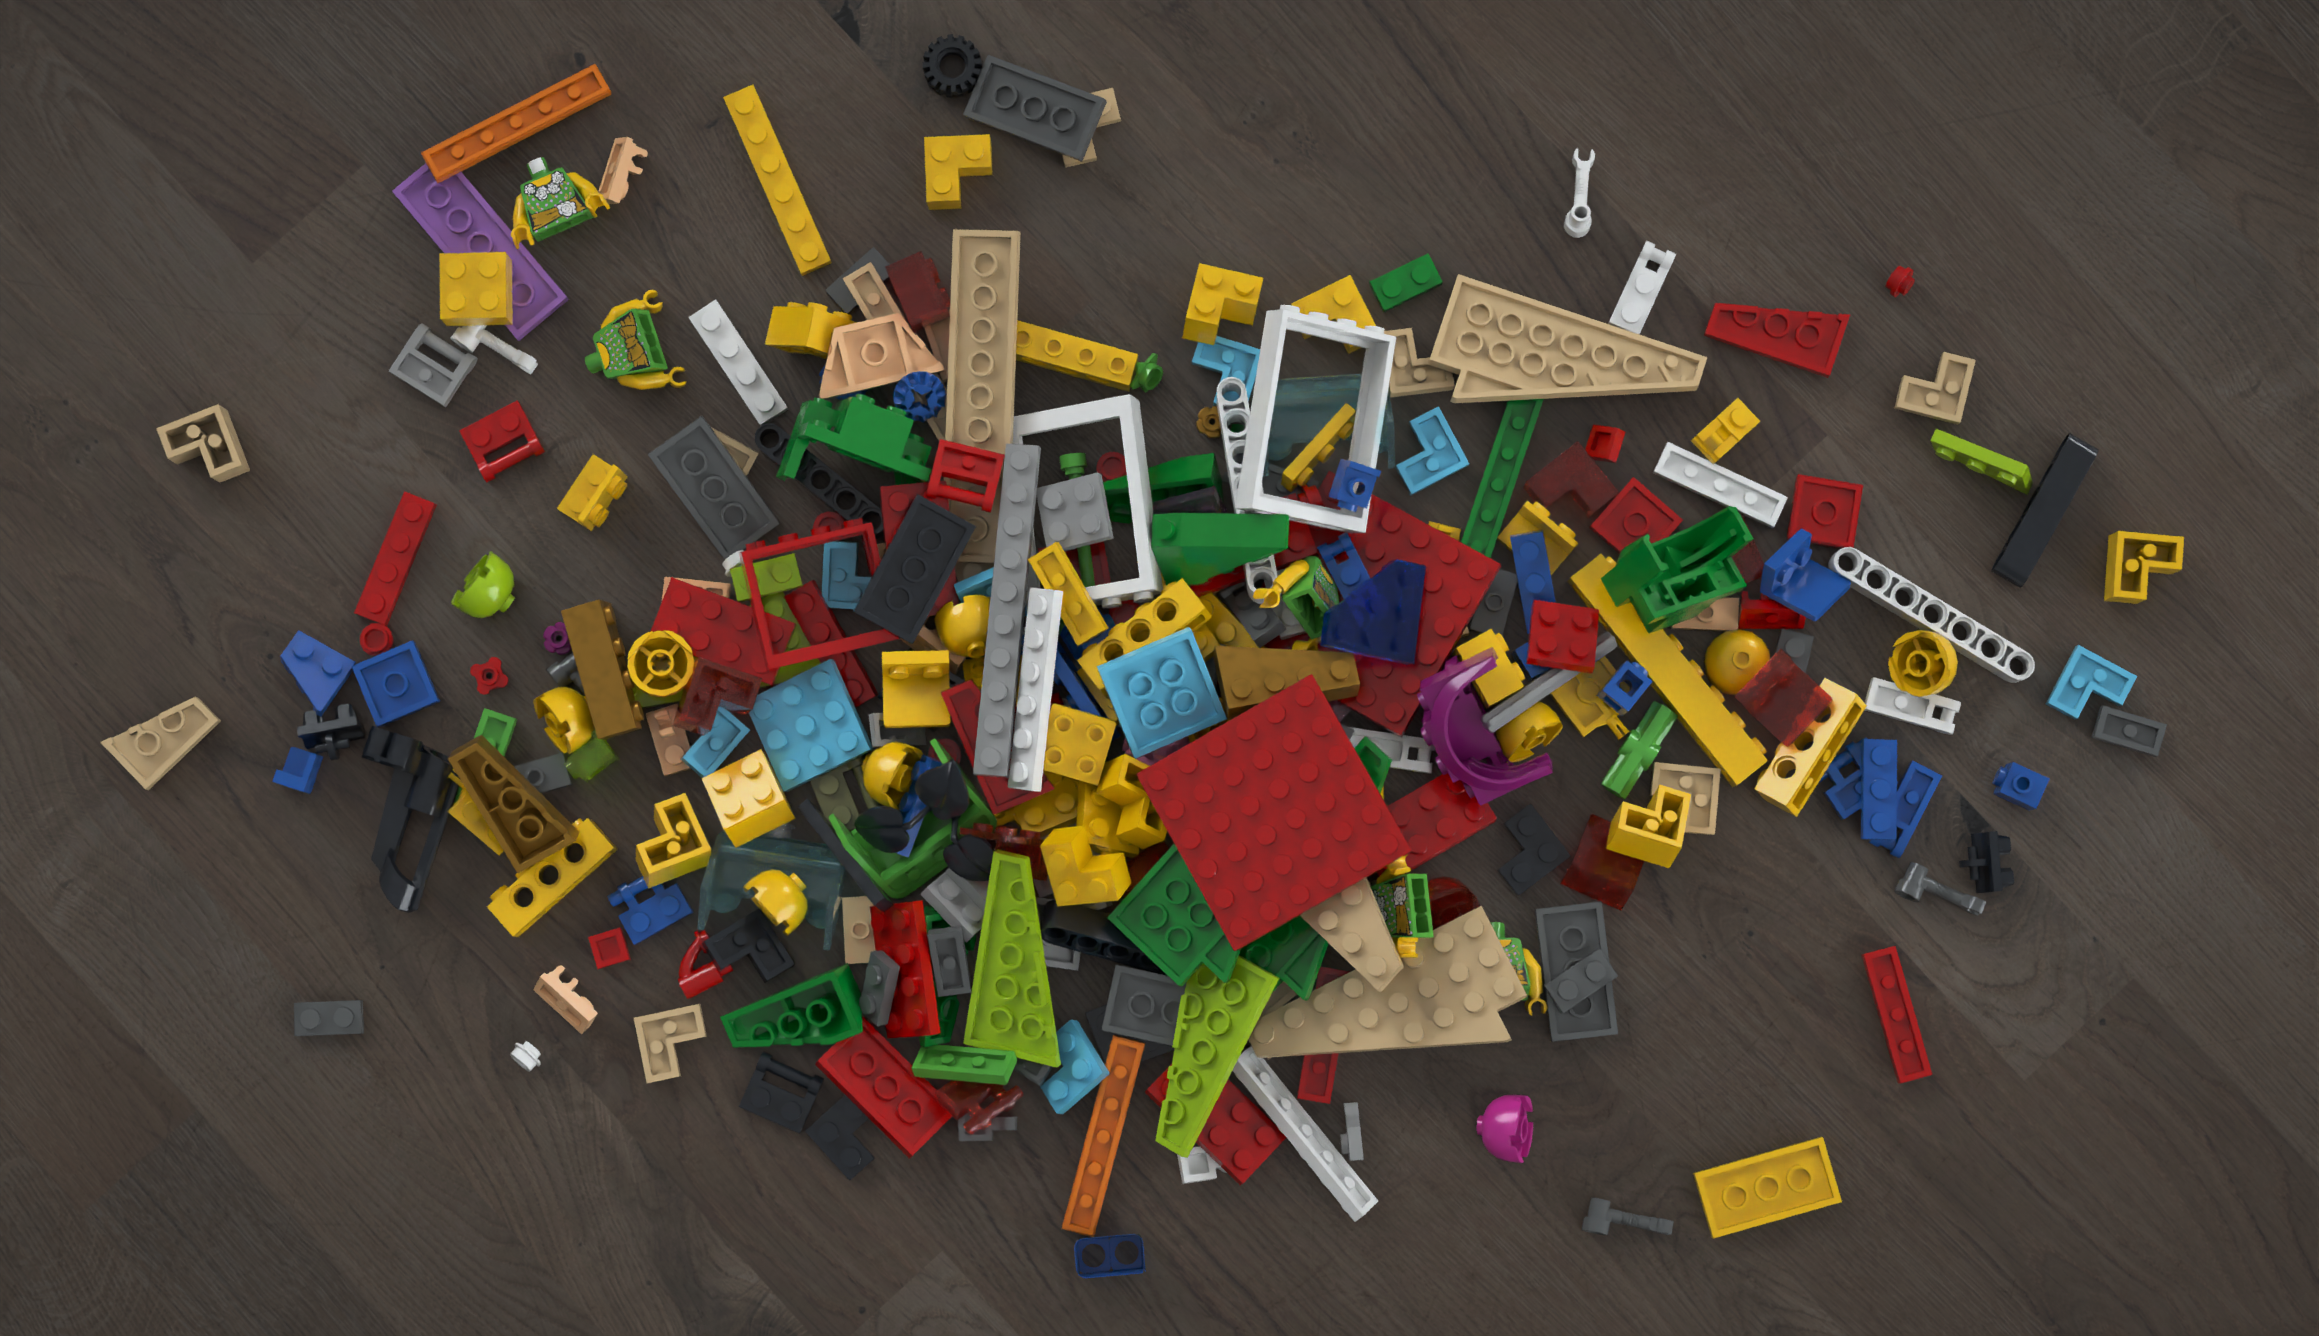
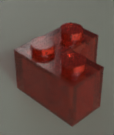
(916, 289)
(1573, 474)
(714, 687)

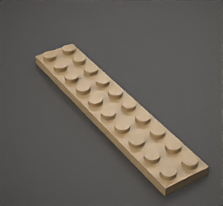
(982, 364)

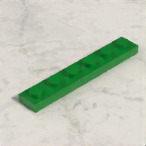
(1500, 475)

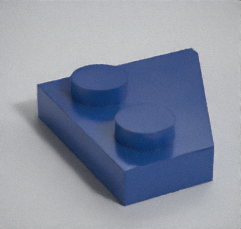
(317, 669)

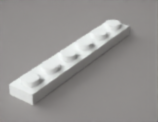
(1035, 689)
(1304, 1134)

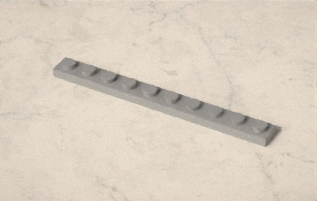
(1007, 610)

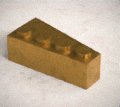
(603, 668)
(1255, 674)
(512, 807)

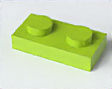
(772, 577)

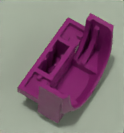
(1456, 731)

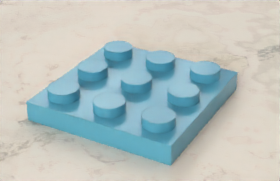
(1161, 692)
(809, 725)

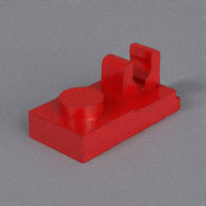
(1767, 614)

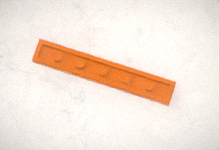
(516, 123)
(1103, 1136)

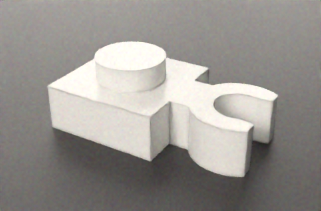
(1198, 1166)

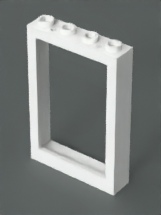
(1128, 410)
(1367, 421)

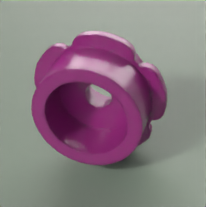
(552, 644)

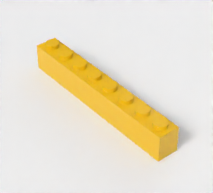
(1674, 678)

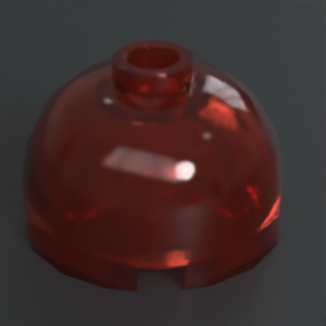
(1449, 900)

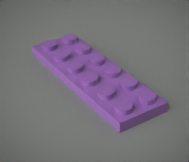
(465, 223)

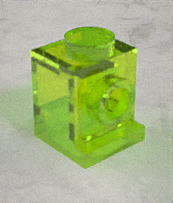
(591, 759)

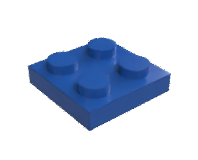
(395, 684)

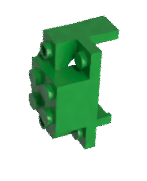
(862, 433)
(1681, 572)

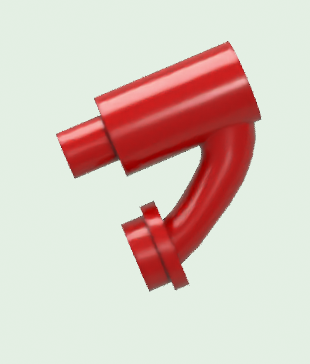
(699, 980)

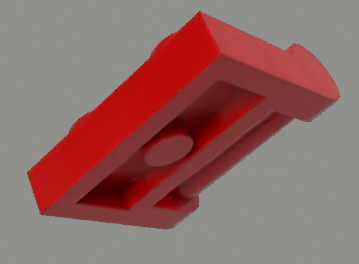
(498, 431)
(966, 465)

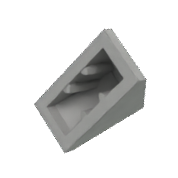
(880, 735)

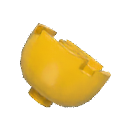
(964, 626)
(1734, 660)
(660, 663)
(1923, 663)
(566, 718)
(1527, 731)
(889, 772)
(779, 898)

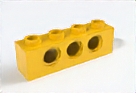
(1075, 356)
(1122, 637)
(1810, 764)
(505, 902)

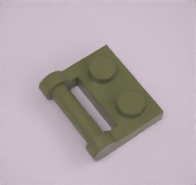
(835, 796)

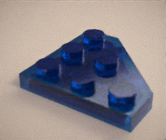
(1379, 615)

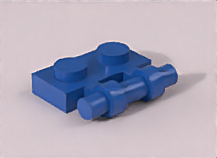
(1846, 792)
(654, 913)

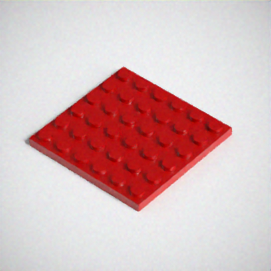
(1451, 594)
(1273, 812)

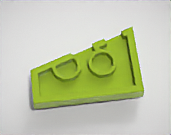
(1983, 461)

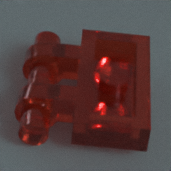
(965, 1097)

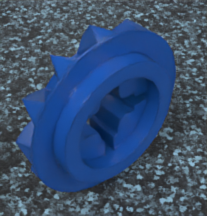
(922, 383)

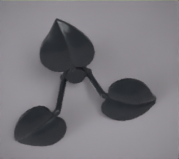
(948, 797)

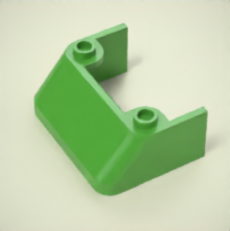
(901, 874)

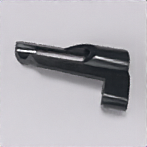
(417, 784)

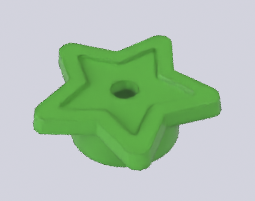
(1147, 374)

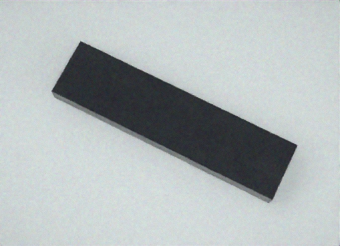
(832, 840)

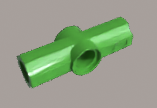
(1639, 750)

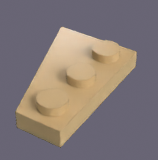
(161, 742)

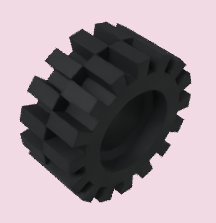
(938, 52)

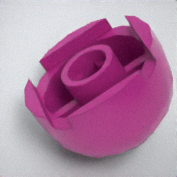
(1506, 1127)

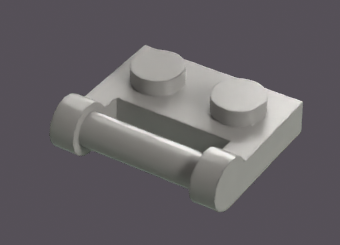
(427, 374)

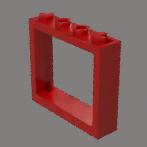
(791, 543)

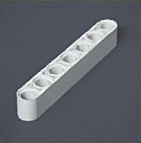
(1234, 444)
(1947, 615)

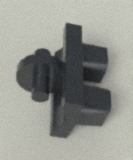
(333, 734)
(1985, 862)

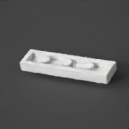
(738, 363)
(1720, 485)

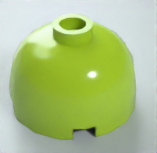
(486, 588)

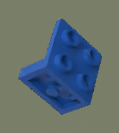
(1799, 581)

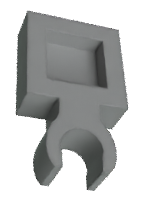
(1352, 1141)

